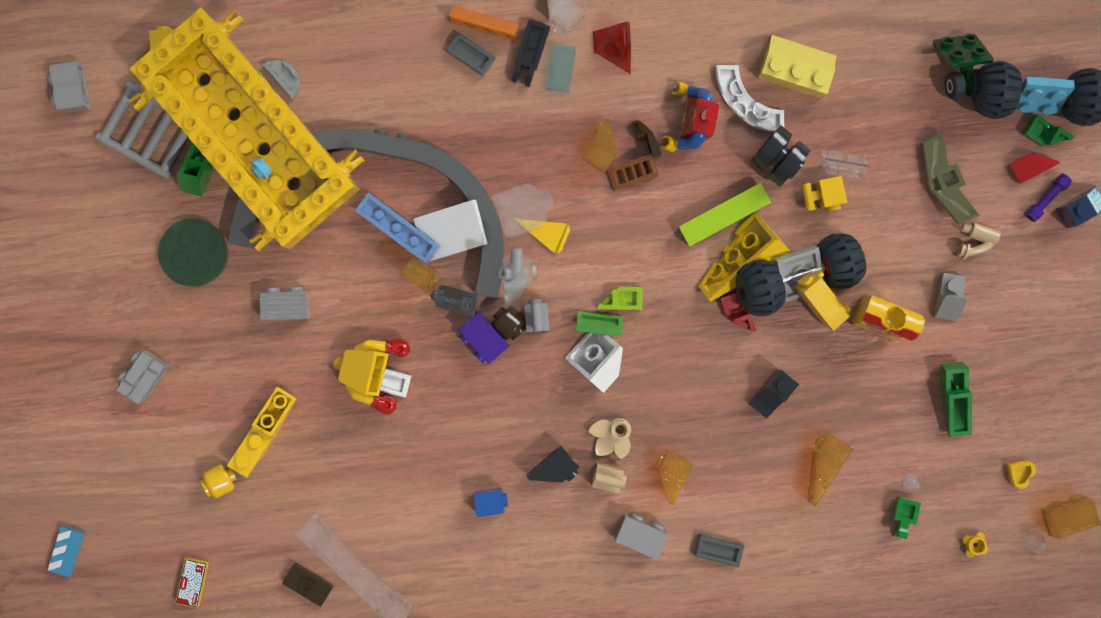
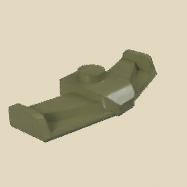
(946, 180)

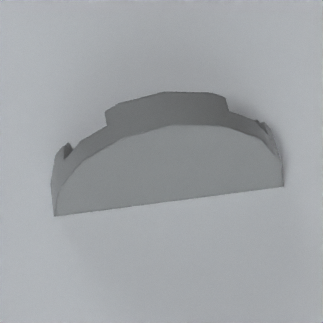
(284, 75)

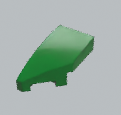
(1044, 133)

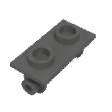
(455, 300)

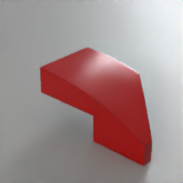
(1031, 166)
(735, 312)

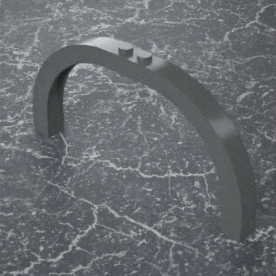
(247, 225)

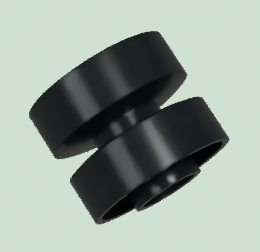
(784, 159)

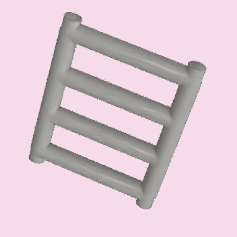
(124, 148)

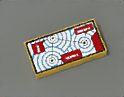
(192, 582)

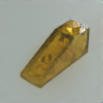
(826, 462)

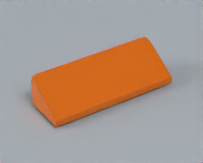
(484, 23)

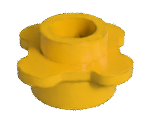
(981, 547)

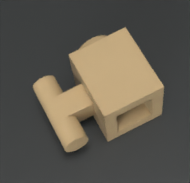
(609, 478)

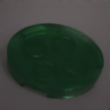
(193, 252)

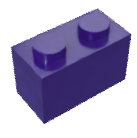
(483, 338)

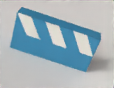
(66, 551)

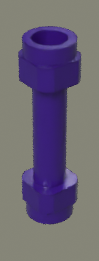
(1060, 183)

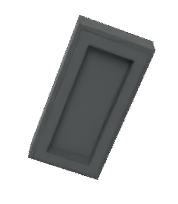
(470, 54)
(719, 550)

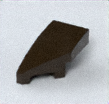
(641, 132)

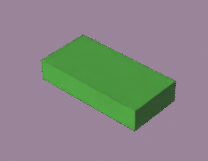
(599, 323)

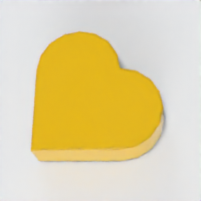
(1020, 472)

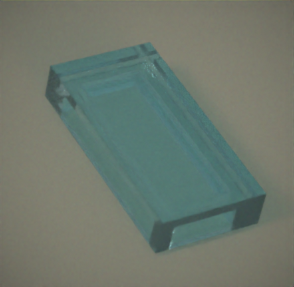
(561, 68)

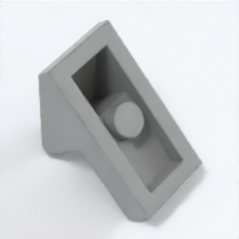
(950, 297)

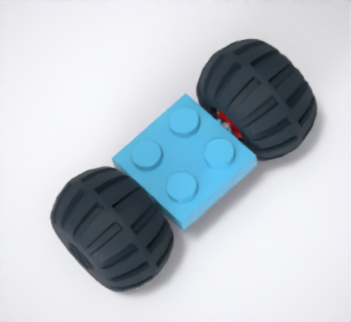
(1003, 93)

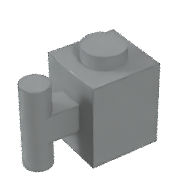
(536, 316)

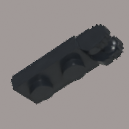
(531, 50)

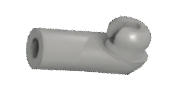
(514, 268)

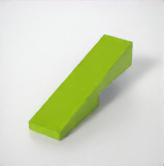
(725, 214)

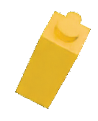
(822, 300)

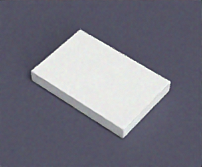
(453, 229)

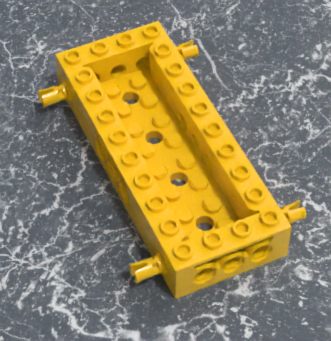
(202, 112)

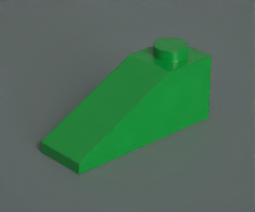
(194, 172)

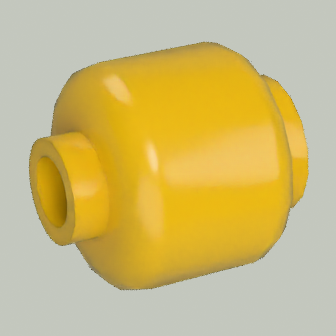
(218, 481)

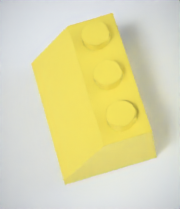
(798, 67)

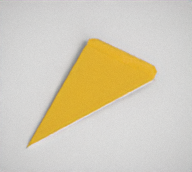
(552, 235)

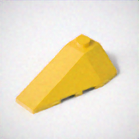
(752, 242)

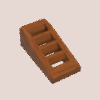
(651, 166)

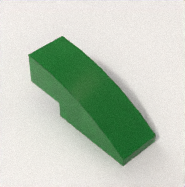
(956, 398)

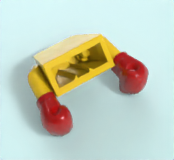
(364, 371)

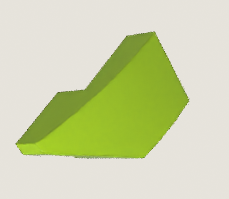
(623, 299)

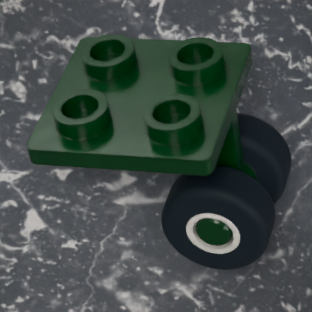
(962, 53)

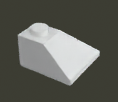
(597, 359)

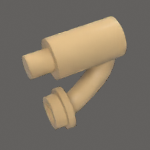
(987, 235)

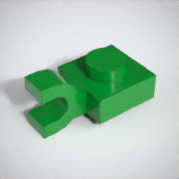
(906, 513)

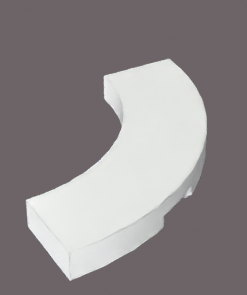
(742, 104)

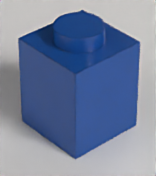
(490, 502)

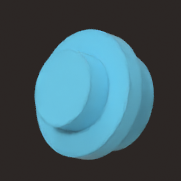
(260, 169)

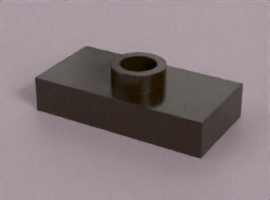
(308, 584)

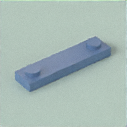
(397, 228)

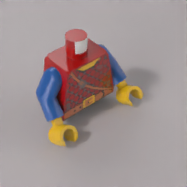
(698, 118)

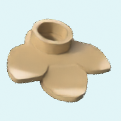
(609, 439)

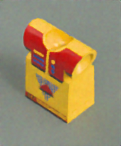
(887, 319)

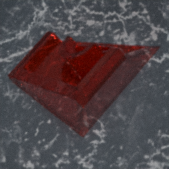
(614, 45)

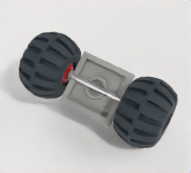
(767, 286)

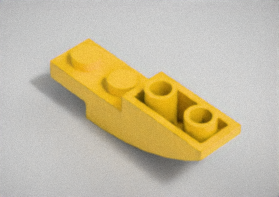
(262, 432)

